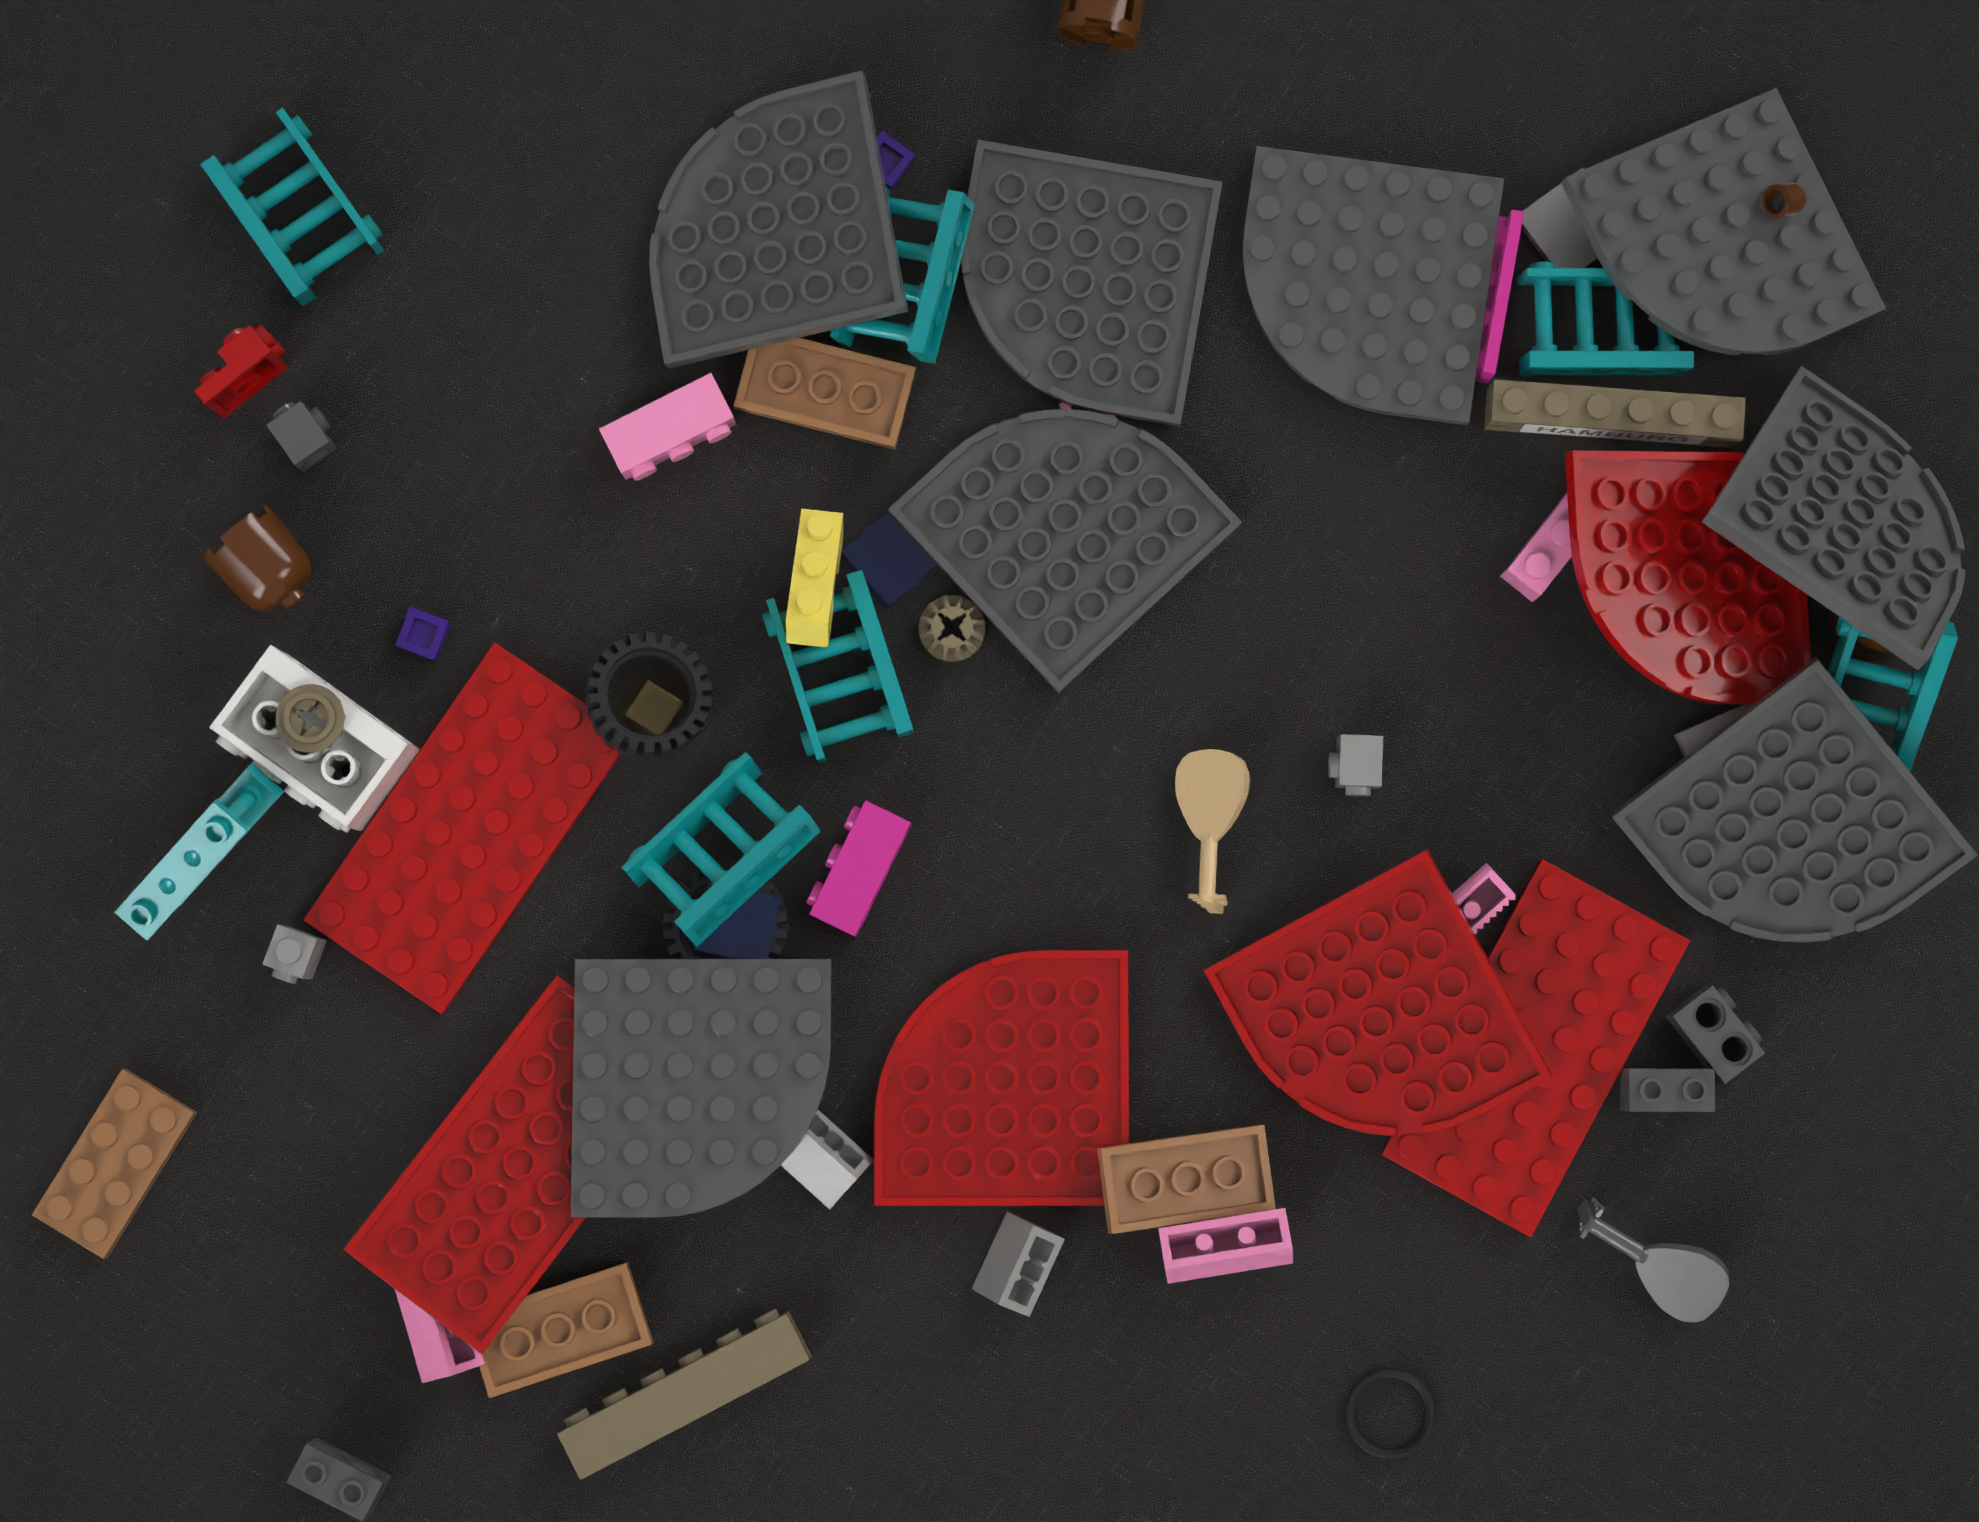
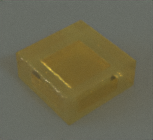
(654, 708)

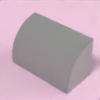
(826, 1161)
(1018, 1264)

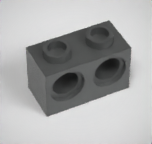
(1708, 1041)
(1667, 1090)
(339, 1479)

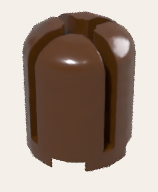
(1101, 22)

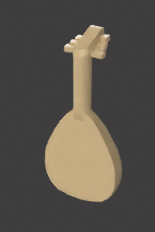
(1211, 794)

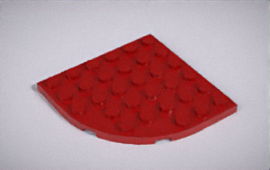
(1672, 589)
(1381, 1009)
(1007, 1085)

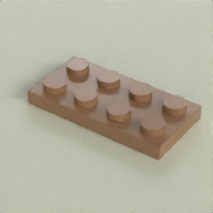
(827, 390)
(114, 1163)
(1186, 1178)
(567, 1330)

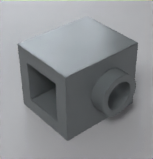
(302, 434)

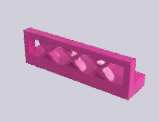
(1498, 293)

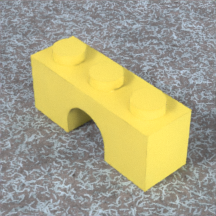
(814, 578)

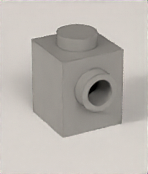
(1357, 764)
(293, 954)

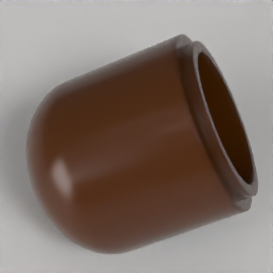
(1794, 199)

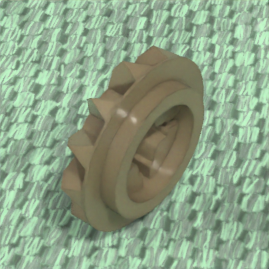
(952, 648)
(292, 726)

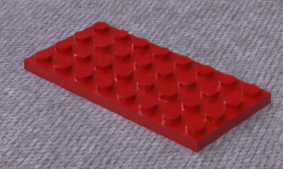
(466, 830)
(1584, 987)
(489, 1188)

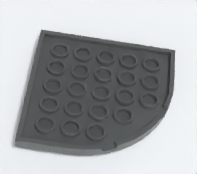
(776, 227)
(1699, 253)
(1090, 276)
(1373, 277)
(1847, 518)
(1064, 530)
(1795, 820)
(692, 1078)

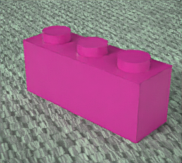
(858, 867)

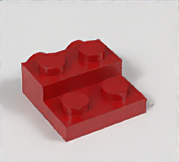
(251, 364)

